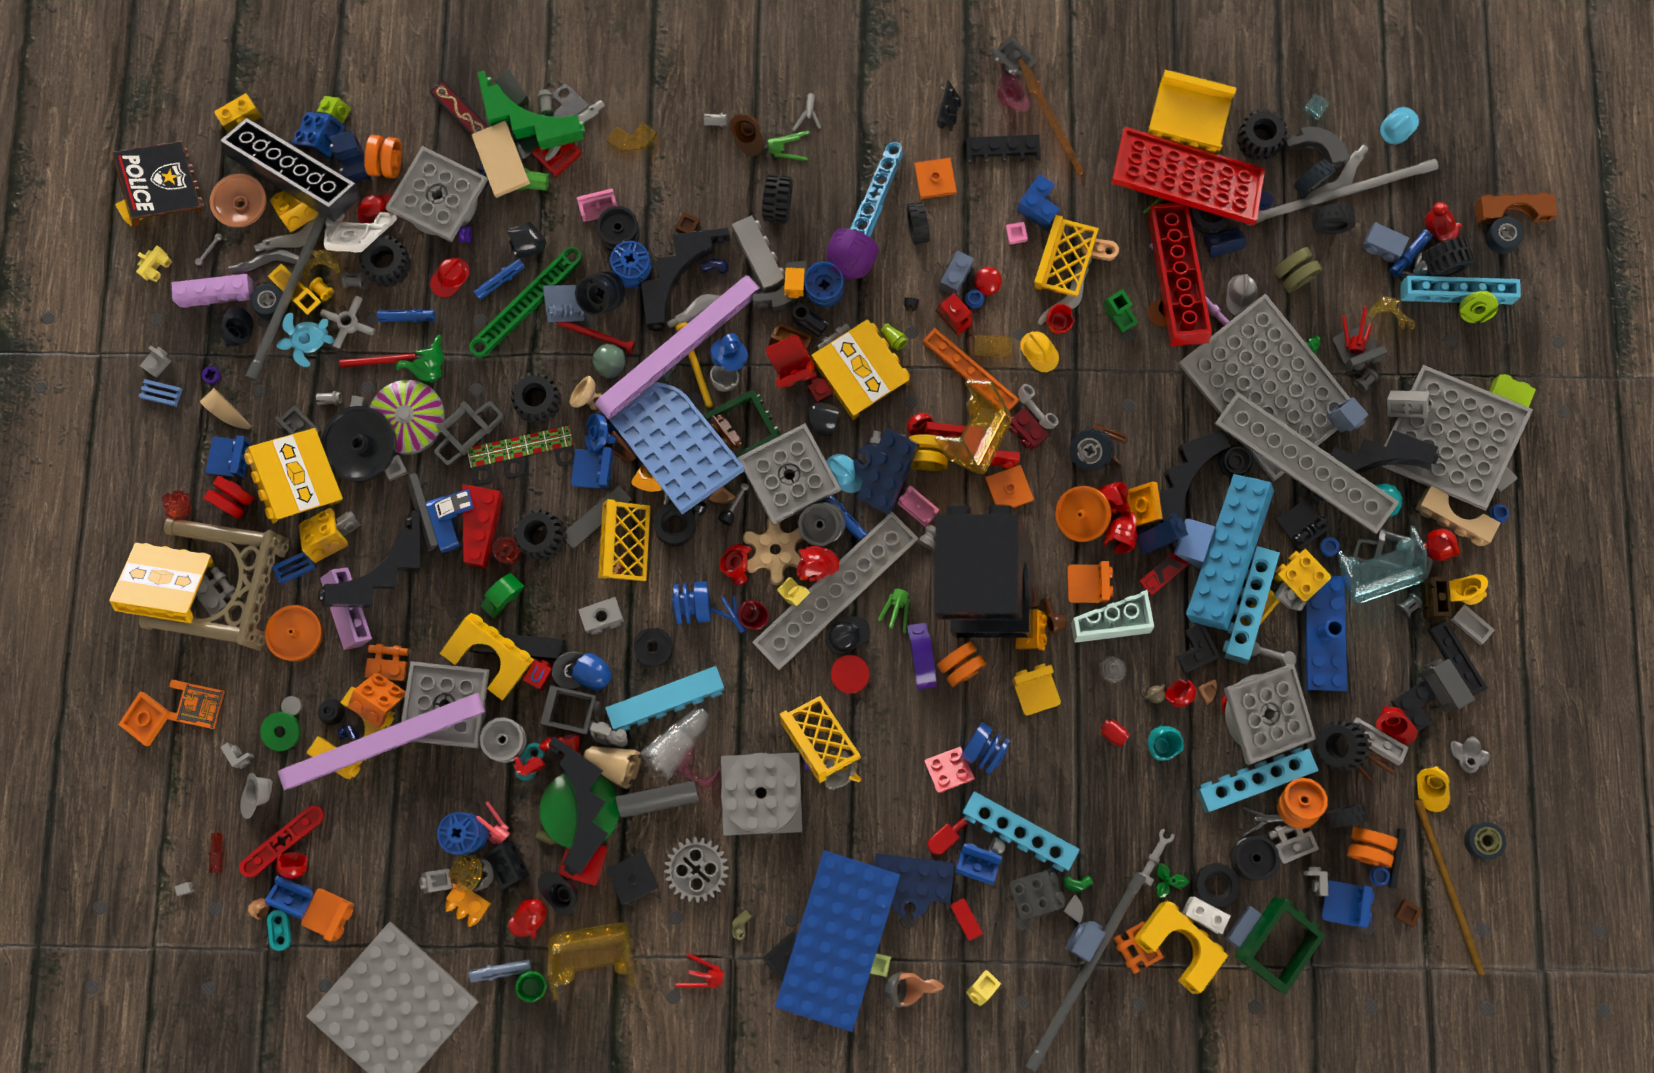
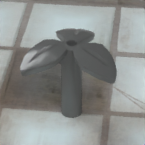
(1420, 268)

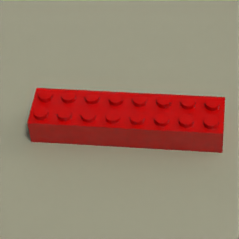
(1179, 274)

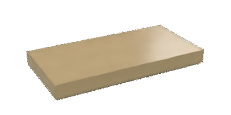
(500, 159)

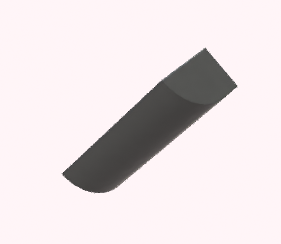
(657, 799)

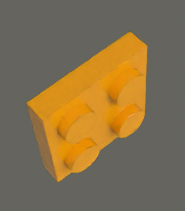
(1145, 503)

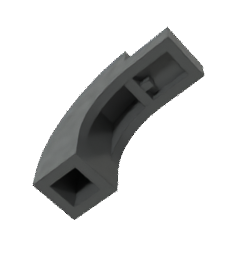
(1321, 141)
(778, 299)

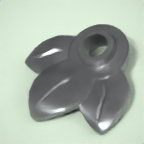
(1469, 751)

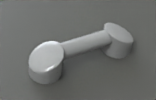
(1025, 394)
(1285, 658)

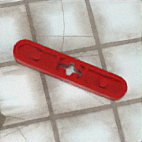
(267, 854)

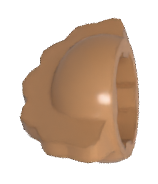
(258, 909)

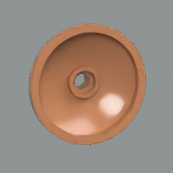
(233, 192)

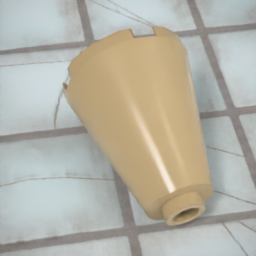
(616, 763)

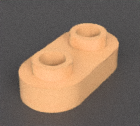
(1099, 249)

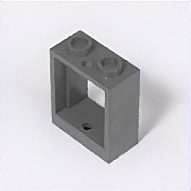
(1447, 685)
(551, 703)

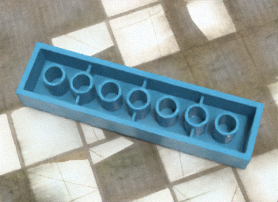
(1230, 552)

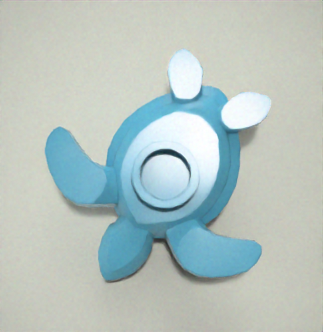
(304, 338)

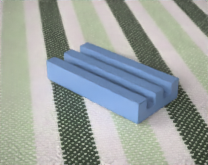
(145, 389)

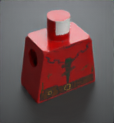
(953, 313)

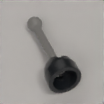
(727, 516)

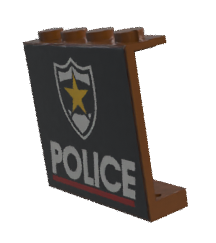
(157, 180)

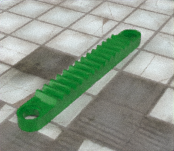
(525, 303)

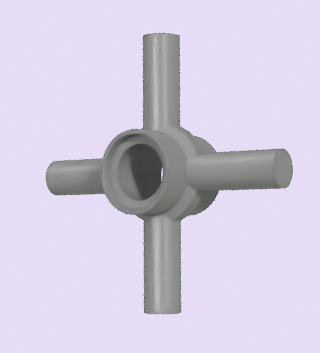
(352, 327)

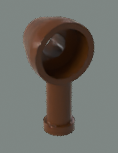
(1054, 621)

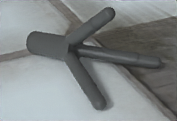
(1262, 817)

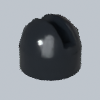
(911, 302)
(700, 508)

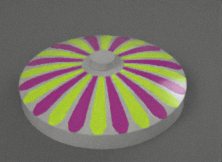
(413, 412)

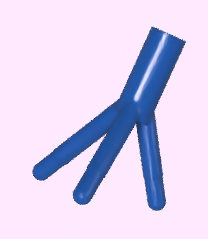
(733, 613)

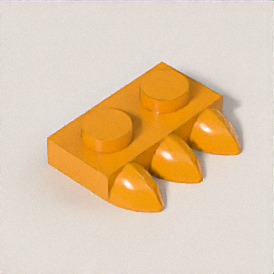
(467, 903)

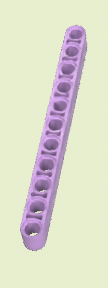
(677, 347)
(381, 741)

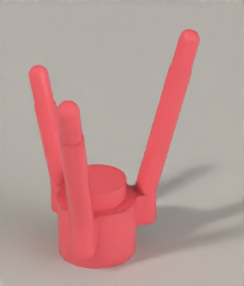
(498, 834)

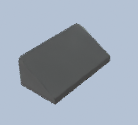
(512, 88)

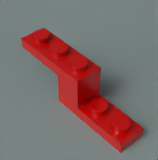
(1001, 458)

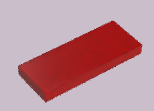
(966, 919)

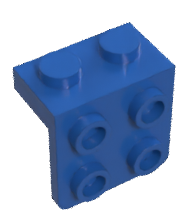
(1348, 904)

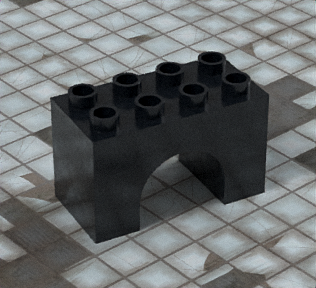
(983, 573)

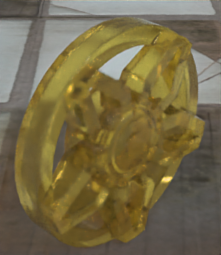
(465, 872)

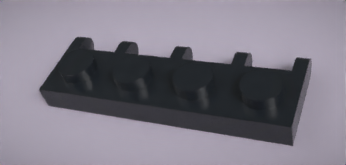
(1003, 146)

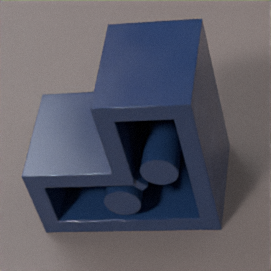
(351, 155)

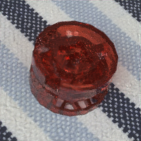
(177, 504)
(505, 550)

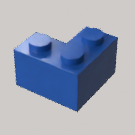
(1035, 203)

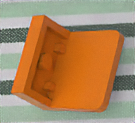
(1089, 583)
(375, 699)
(327, 914)

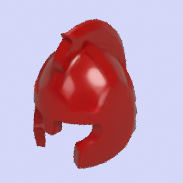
(1116, 495)
(1123, 530)
(1441, 545)
(816, 562)

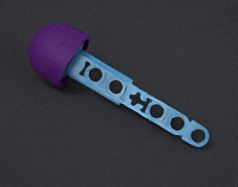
(853, 248)

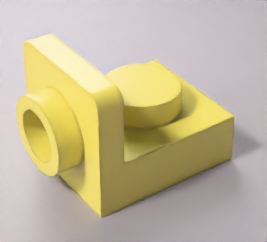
(792, 592)
(983, 988)

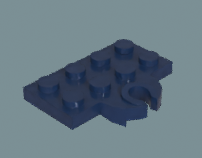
(885, 469)
(918, 882)

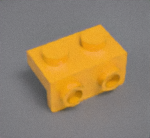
(1039, 637)

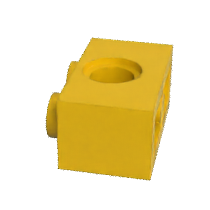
(236, 112)

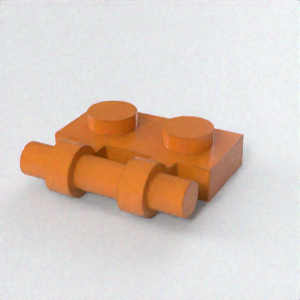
(391, 669)
(1147, 958)

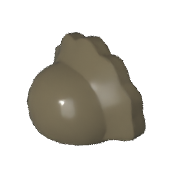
(1156, 694)

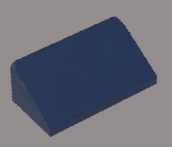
(1225, 242)

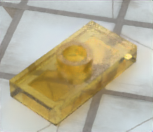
(992, 345)

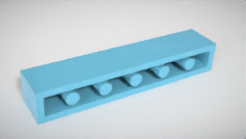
(665, 698)

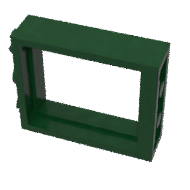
(764, 414)
(1260, 933)

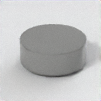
(292, 705)

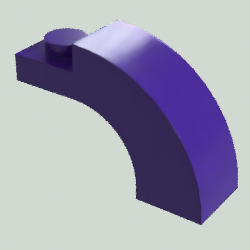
(922, 655)

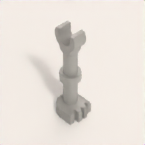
(1154, 858)

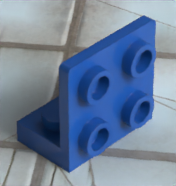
(317, 132)
(227, 457)
(592, 468)

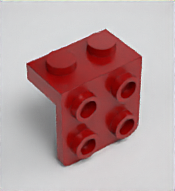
(790, 361)

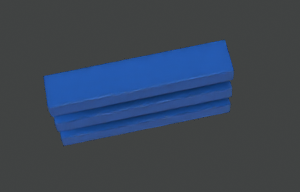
(312, 566)

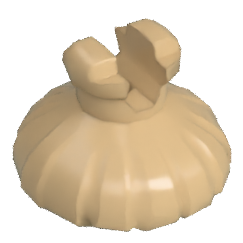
(584, 394)

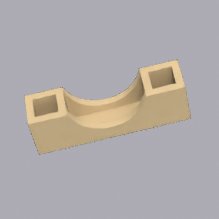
(1435, 504)

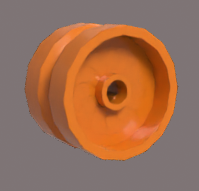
(383, 156)
(963, 666)
(1302, 803)
(1372, 847)

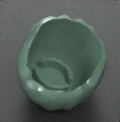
(609, 361)

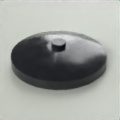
(359, 443)

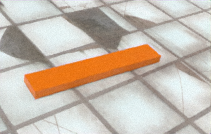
(964, 364)

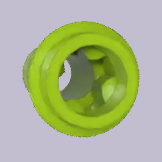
(894, 337)

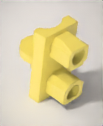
(151, 261)

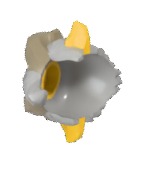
(842, 776)

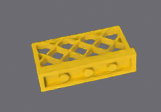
(1051, 249)
(608, 536)
(807, 750)

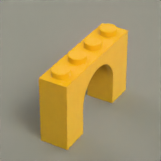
(513, 660)
(321, 745)
(1206, 954)

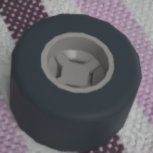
(1511, 233)
(263, 298)

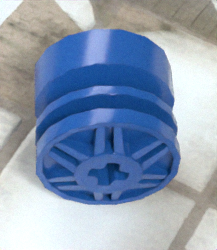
(636, 271)
(820, 274)
(691, 602)
(985, 748)
(473, 834)

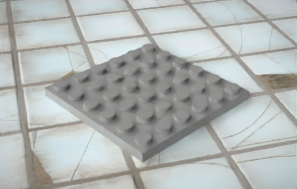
(1472, 433)
(392, 1006)

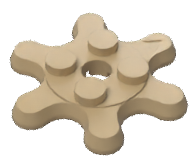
(765, 559)

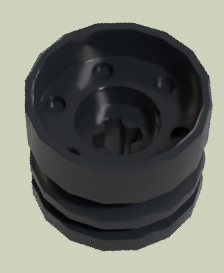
(600, 293)

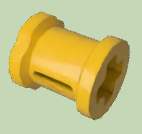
(321, 289)

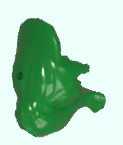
(428, 365)

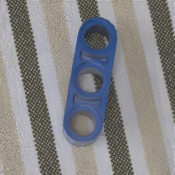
(444, 530)

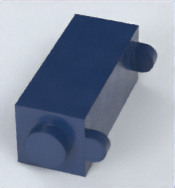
(1162, 534)

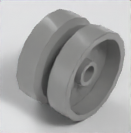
(493, 746)

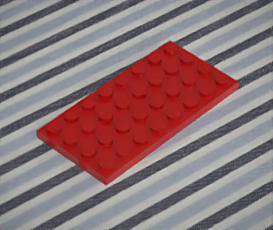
(1188, 176)

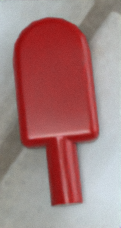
(945, 837)

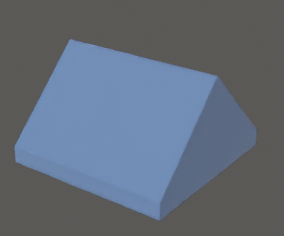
(1196, 544)

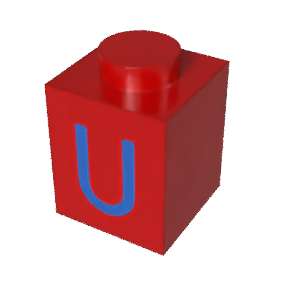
(538, 674)

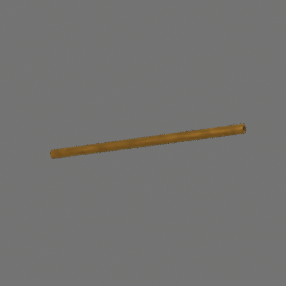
(1449, 887)

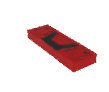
(1163, 573)

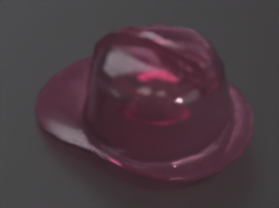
(1012, 93)

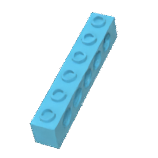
(1457, 288)
(1242, 652)
(1304, 766)
(1067, 852)

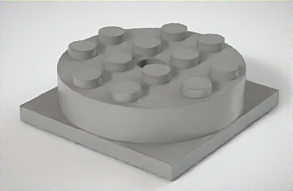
(432, 177)
(795, 454)
(435, 684)
(1285, 718)
(778, 810)

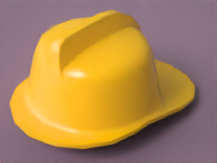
(1039, 351)
(1469, 589)
(1433, 789)

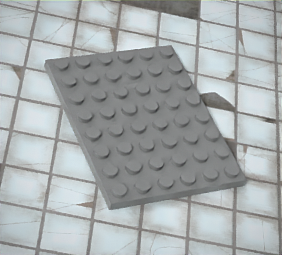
(1272, 368)

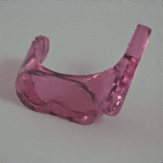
(686, 772)

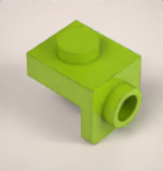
(334, 107)

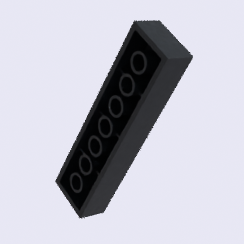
(290, 169)

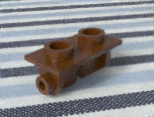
(721, 427)

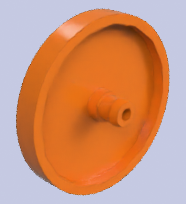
(1083, 513)
(293, 633)

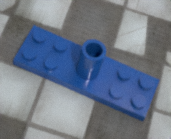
(1325, 650)

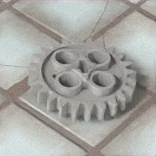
(684, 883)

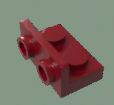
(1027, 429)

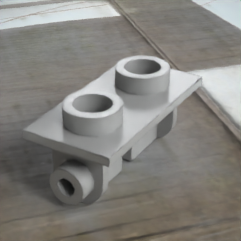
(347, 523)

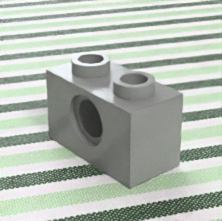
(590, 613)

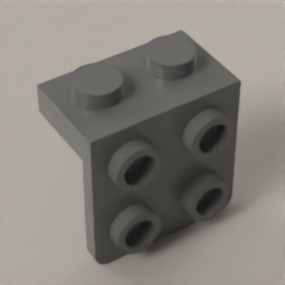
(1010, 53)
(1358, 361)
(1037, 894)

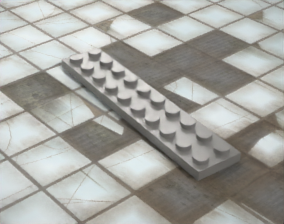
(1307, 463)
(836, 591)

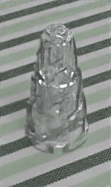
(670, 749)

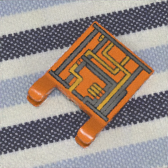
(197, 704)

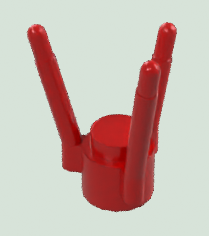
(1357, 343)
(713, 976)

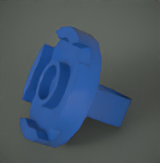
(729, 353)
(598, 433)

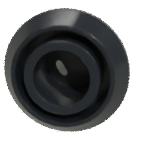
(331, 712)

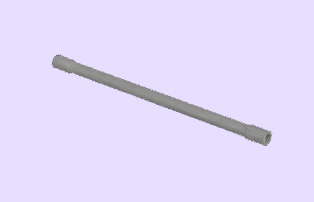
(1421, 168)

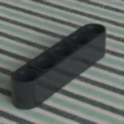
(536, 646)

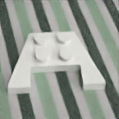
(355, 236)

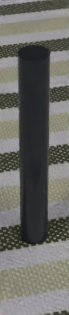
(1397, 858)

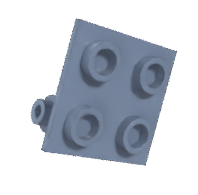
(562, 304)

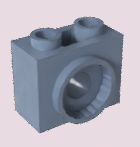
(1085, 940)

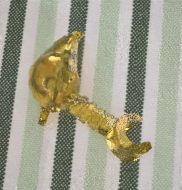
(322, 257)
(1388, 304)

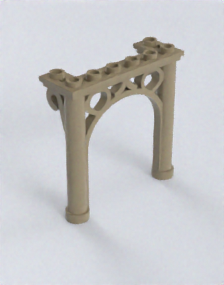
(244, 630)

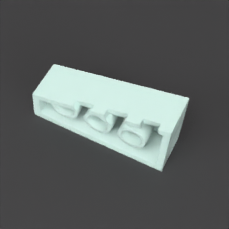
(1115, 620)

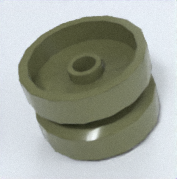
(1297, 269)

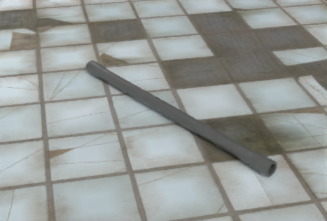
(257, 364)
(1039, 1053)

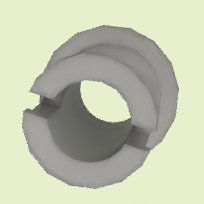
(545, 101)
(715, 119)
(329, 398)

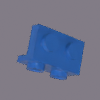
(978, 863)
(289, 897)

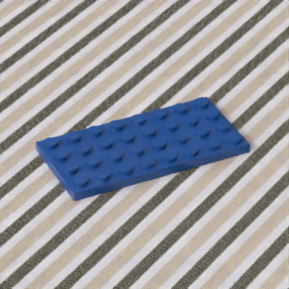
(837, 941)

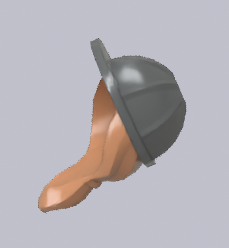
(907, 988)

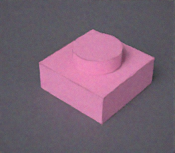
(1016, 233)

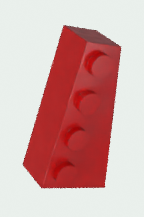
(480, 525)

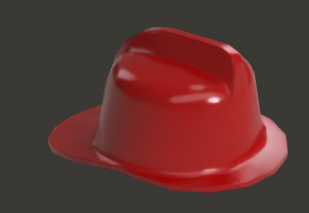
(371, 206)
(449, 277)
(1396, 725)

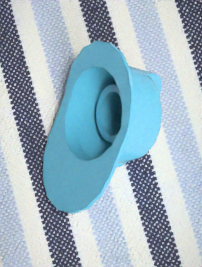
(1399, 125)
(844, 473)

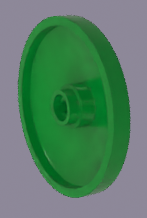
(559, 810)

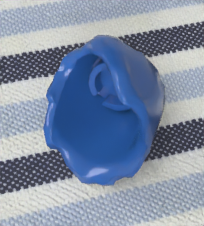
(592, 672)

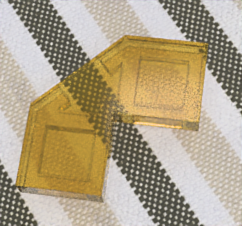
(639, 140)

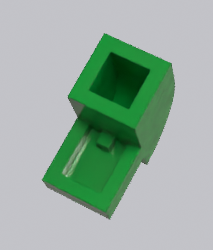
(1118, 309)
(500, 594)

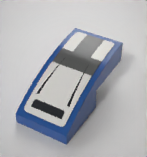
(453, 504)

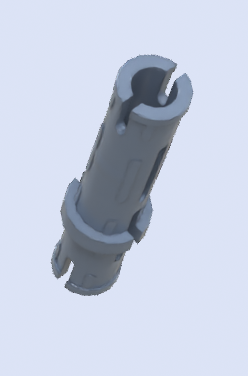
(491, 972)

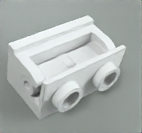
(1206, 915)

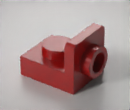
(532, 766)

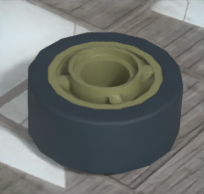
(1496, 841)

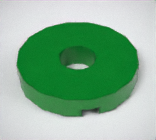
(270, 736)

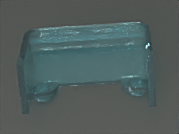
(1386, 572)

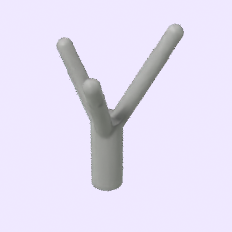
(808, 111)

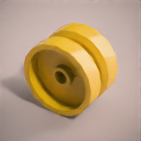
(929, 454)

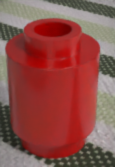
(1114, 732)

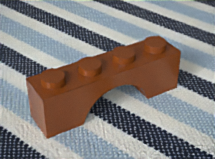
(1537, 207)

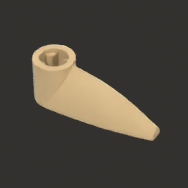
(222, 409)

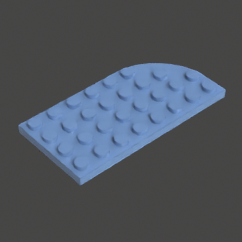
(676, 445)

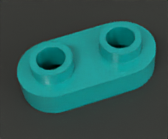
(527, 754)
(277, 930)

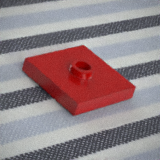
(593, 869)

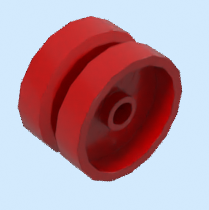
(230, 495)

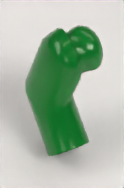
(1075, 885)

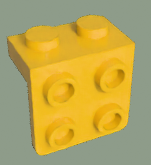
(292, 211)
(320, 536)
(1302, 574)
(1036, 689)

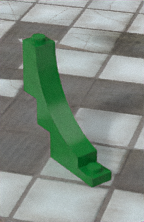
(549, 130)

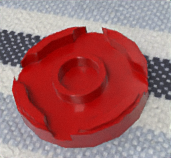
(850, 674)

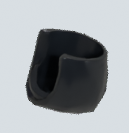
(526, 240)
(822, 418)

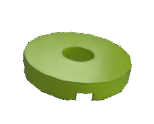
(1473, 300)

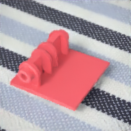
(949, 770)

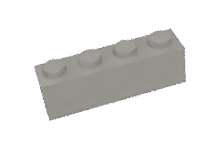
(758, 254)

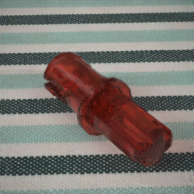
(216, 853)

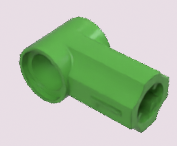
(537, 181)

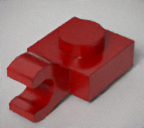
(819, 388)

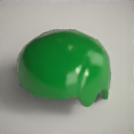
(531, 986)

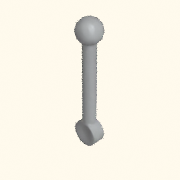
(199, 261)

